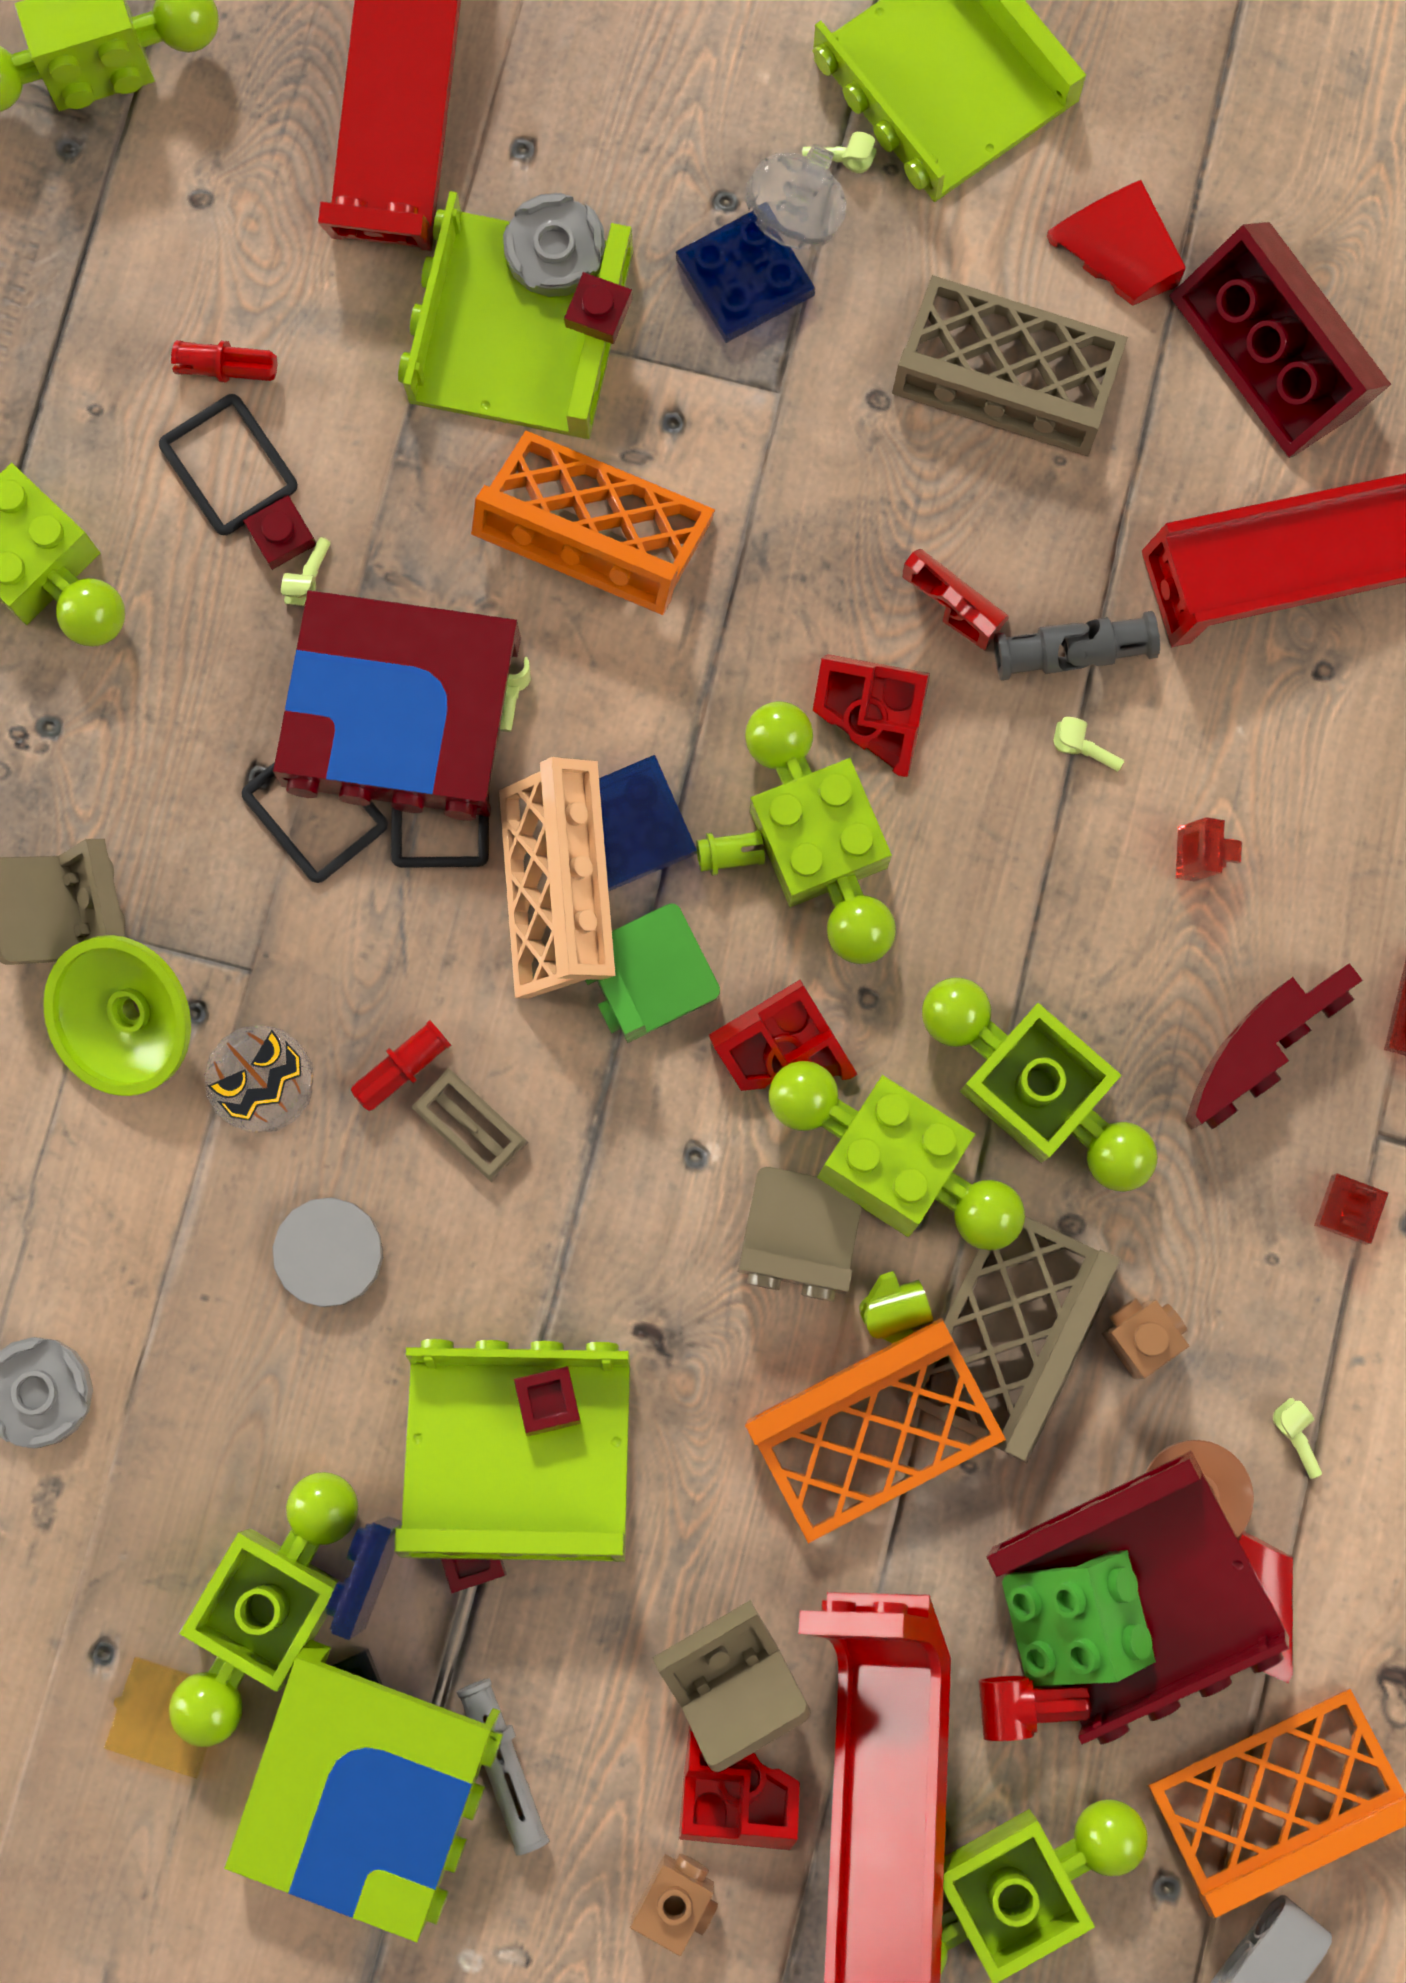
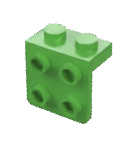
(656, 974)
(1079, 1622)

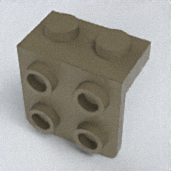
(56, 903)
(799, 1234)
(733, 1687)

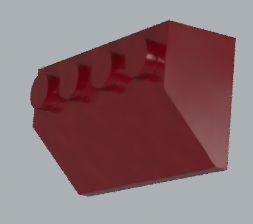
(1278, 338)

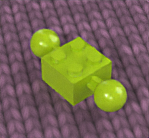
(98, 46)
(41, 562)
(820, 832)
(1040, 1084)
(896, 1156)
(261, 1609)
(1017, 1891)

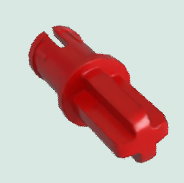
(223, 361)
(400, 1066)

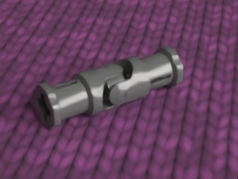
(1084, 644)

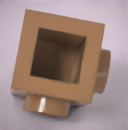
(1145, 1336)
(675, 1903)

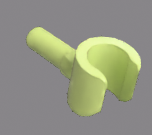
(857, 155)
(295, 586)
(515, 683)
(1070, 740)
(1291, 1420)

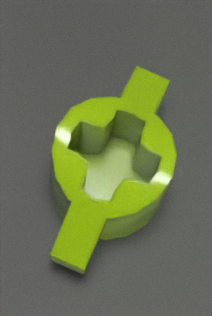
(893, 1309)

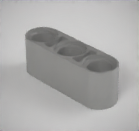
(1278, 1948)

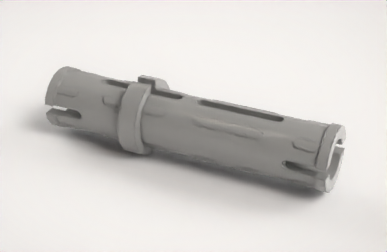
(526, 1830)

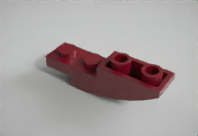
(1250, 1051)

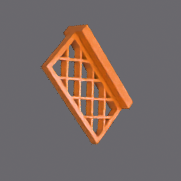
(577, 546)
(851, 1386)
(1306, 1850)

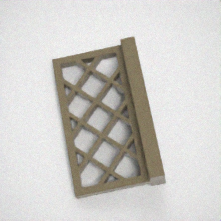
(999, 397)
(1058, 1352)

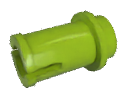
(726, 851)

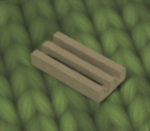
(503, 1156)

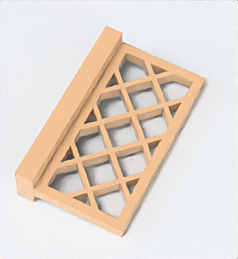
(576, 890)

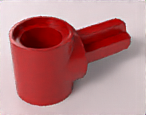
(1014, 1707)

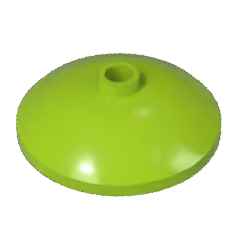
(95, 1018)

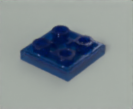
(743, 276)
(641, 823)
(356, 1596)

